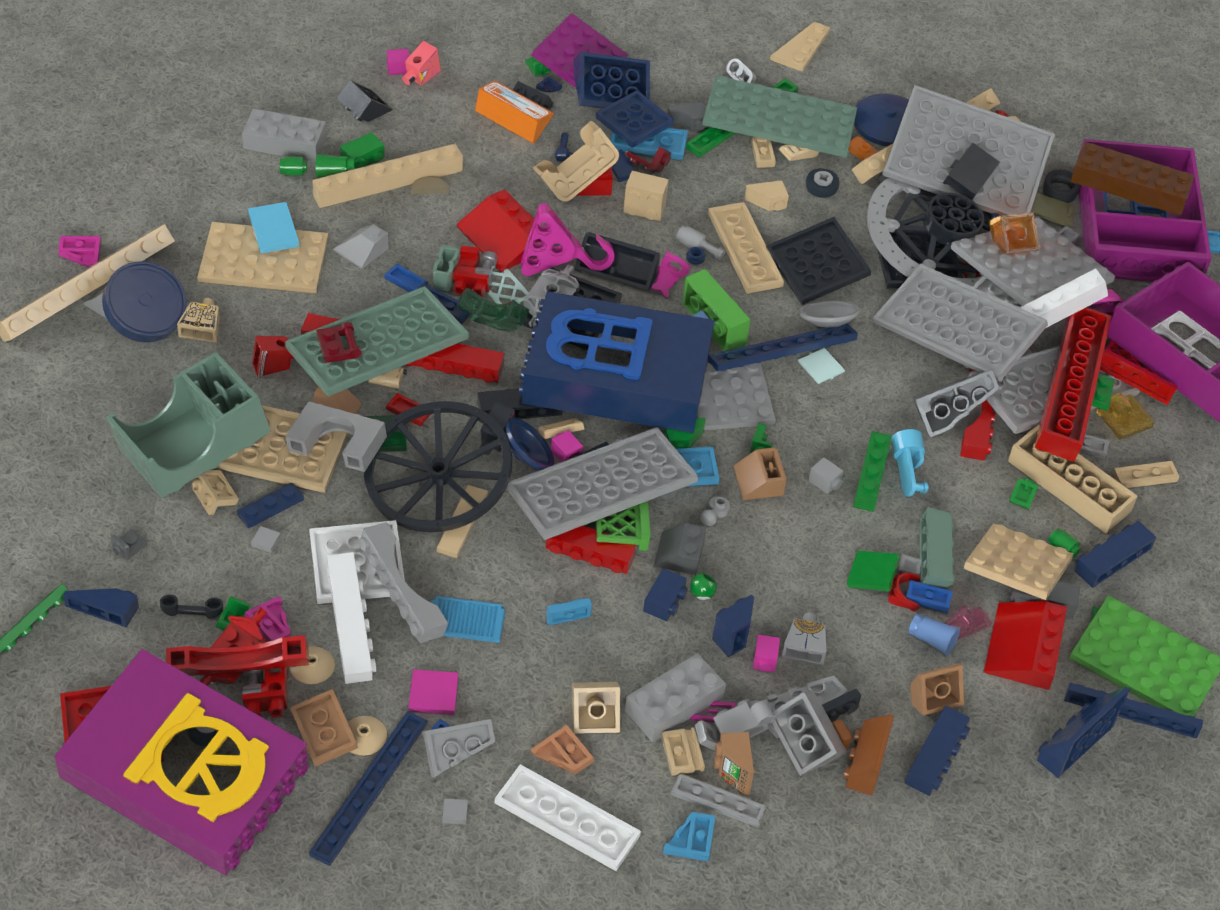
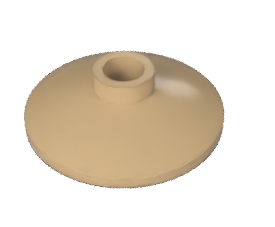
(317, 671)
(371, 741)

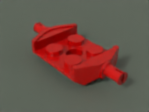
(239, 633)

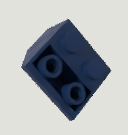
(733, 626)

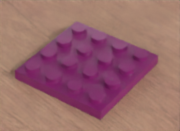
(565, 44)

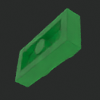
(1103, 392)

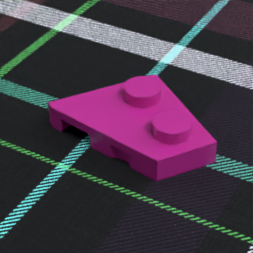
(80, 249)
(274, 622)

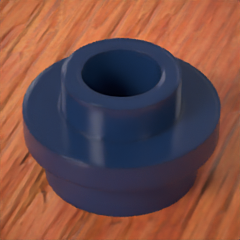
(695, 255)

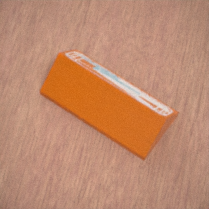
(512, 111)

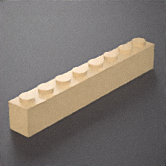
(386, 175)

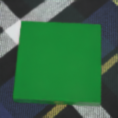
(873, 570)

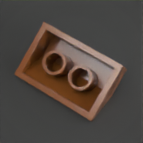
(869, 754)

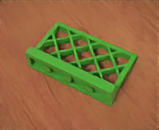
(639, 527)

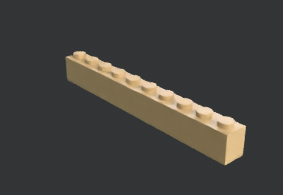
(876, 163)
(83, 283)

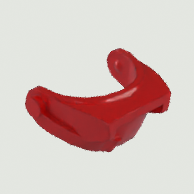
(895, 595)

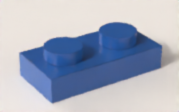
(929, 596)

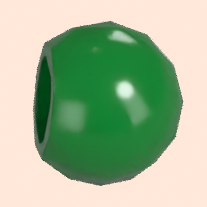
(703, 586)

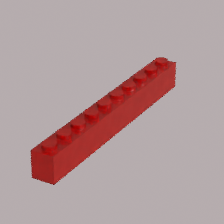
(456, 359)

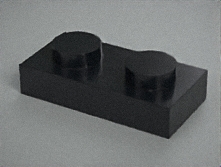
(845, 703)

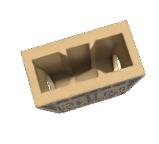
(200, 321)

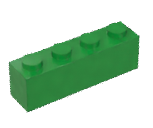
(872, 471)

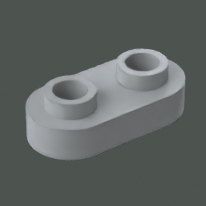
(742, 73)

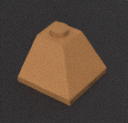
(342, 400)

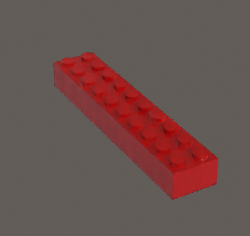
(1073, 384)

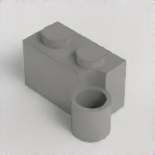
(745, 718)

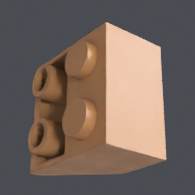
(760, 474)

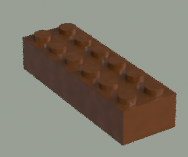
(1132, 178)

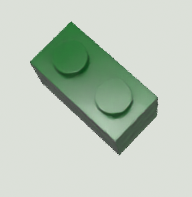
(365, 148)

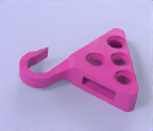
(557, 233)

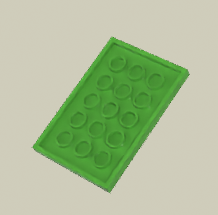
(1147, 658)

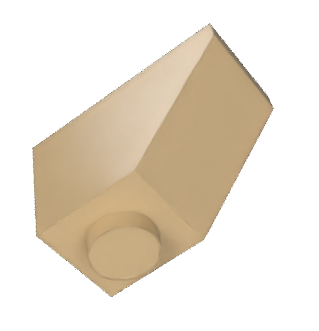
(767, 195)

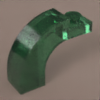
(498, 316)

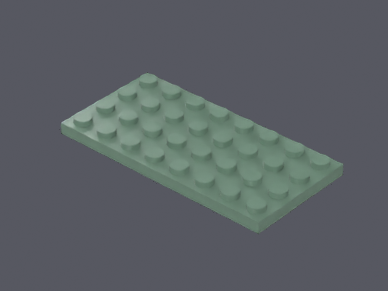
(780, 116)
(388, 338)

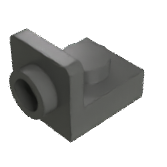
(128, 544)

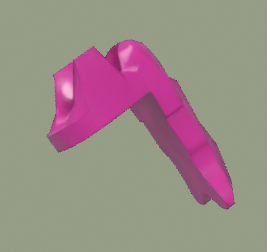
(669, 274)

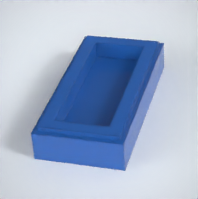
(404, 278)

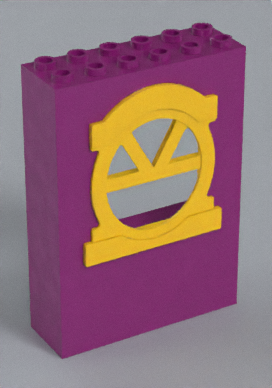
(120, 752)

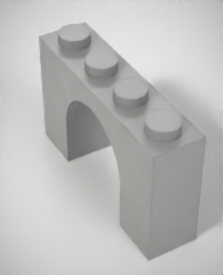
(319, 420)

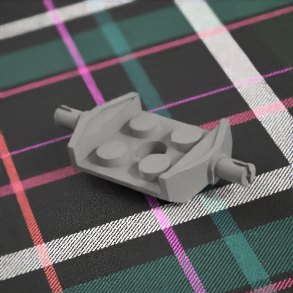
(554, 280)

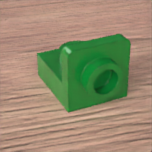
(536, 67)
(760, 438)
(1024, 493)

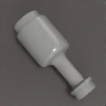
(692, 238)

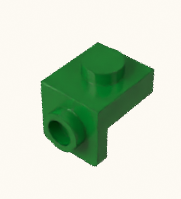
(234, 607)

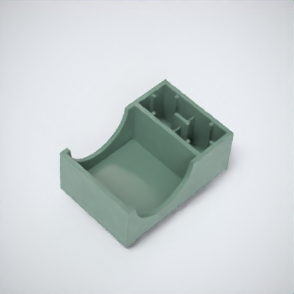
(199, 428)

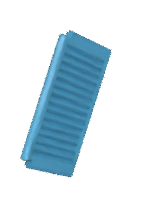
(471, 618)

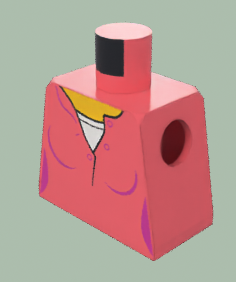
(422, 64)

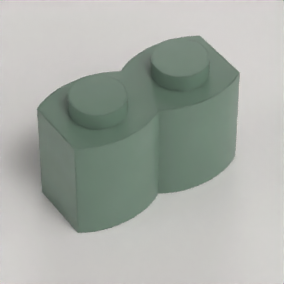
(445, 267)

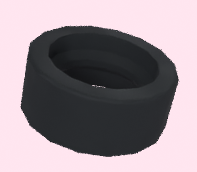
(1060, 176)

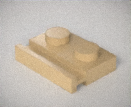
(682, 751)

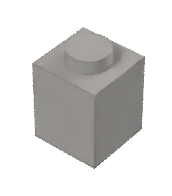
(826, 476)

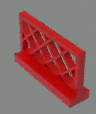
(1133, 374)

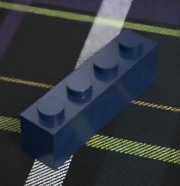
(1114, 553)
(937, 751)

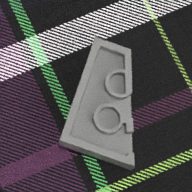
(455, 743)

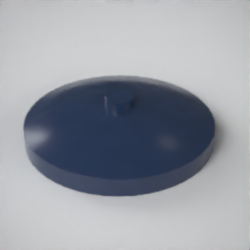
(880, 117)

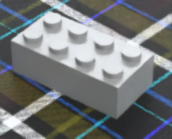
(284, 134)
(674, 697)

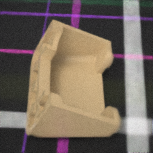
(582, 166)

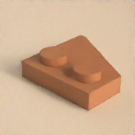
(564, 751)

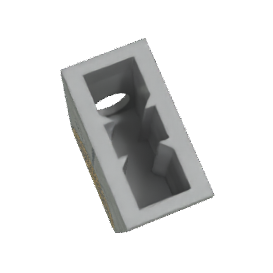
(806, 640)

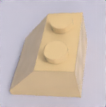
(596, 707)

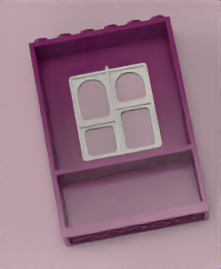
(1177, 297)

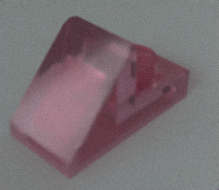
(969, 621)

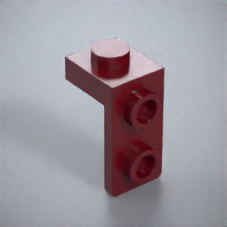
(658, 163)

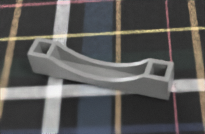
(423, 617)

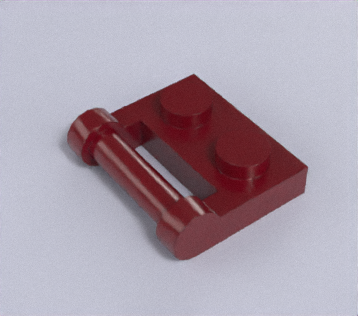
(332, 346)

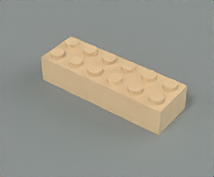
(1075, 483)

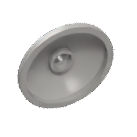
(829, 313)

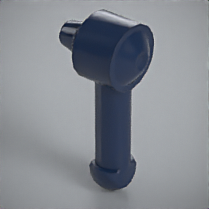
(562, 152)

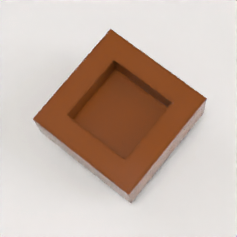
(843, 732)

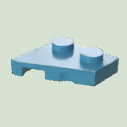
(692, 838)

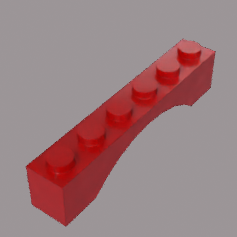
(976, 437)
(269, 655)

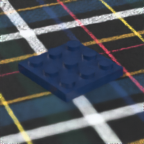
(634, 118)

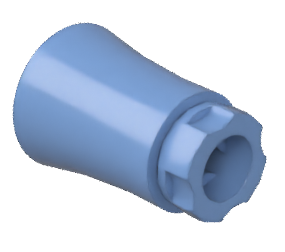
(934, 633)

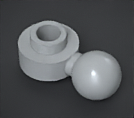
(717, 507)

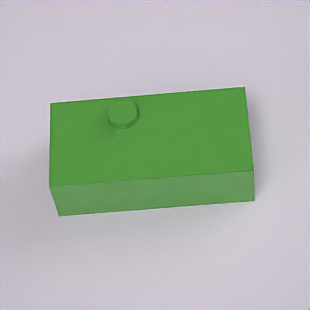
(706, 295)

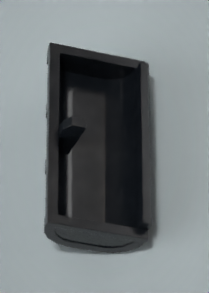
(631, 263)

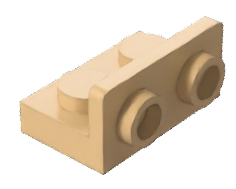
(213, 490)

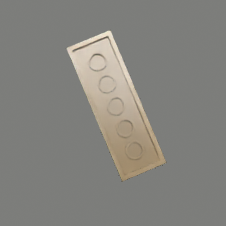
(745, 247)

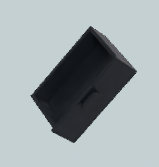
(971, 171)

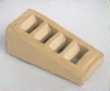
(799, 153)

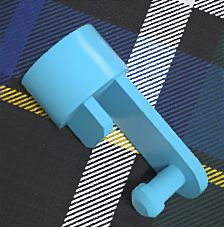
(909, 453)

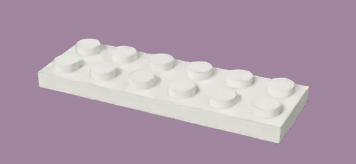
(568, 817)

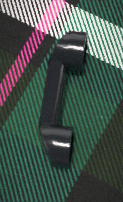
(212, 608)

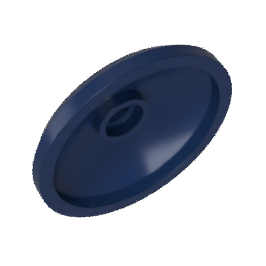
(528, 445)

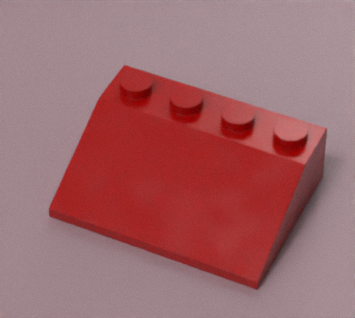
(500, 227)
(1026, 642)

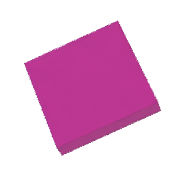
(433, 692)

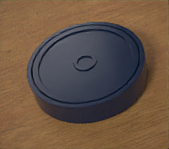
(144, 301)

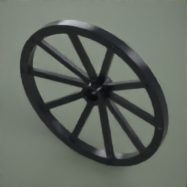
(439, 463)

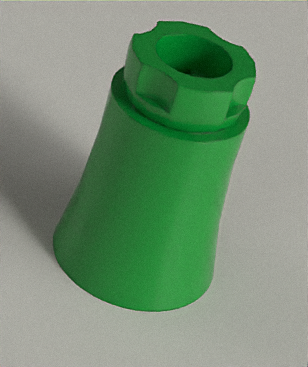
(330, 165)

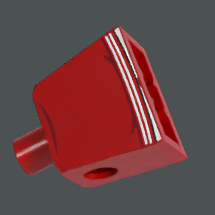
(270, 355)

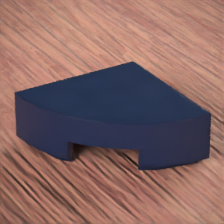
(549, 84)

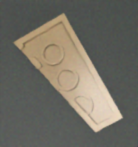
(802, 47)

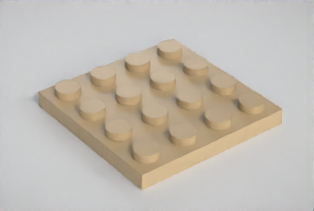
(1019, 561)

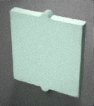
(821, 365)

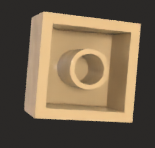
(645, 195)

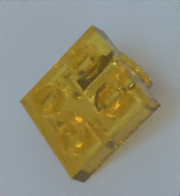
(1125, 416)

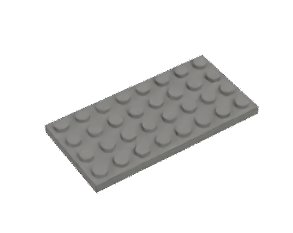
(960, 321)
(1025, 390)
(601, 483)

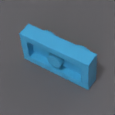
(568, 611)

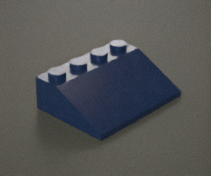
(609, 78)
(1081, 732)

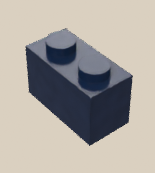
(665, 594)

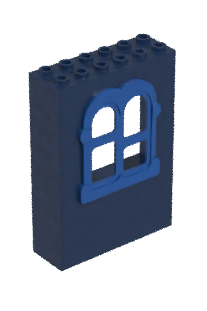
(656, 388)

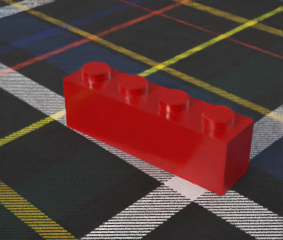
(583, 545)

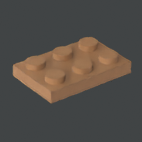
(324, 727)

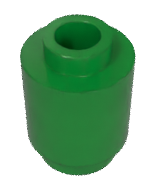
(293, 166)
(1063, 539)

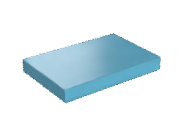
(273, 227)

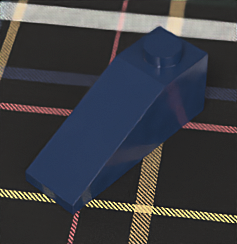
(107, 604)

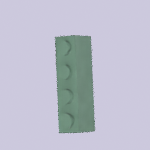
(936, 548)

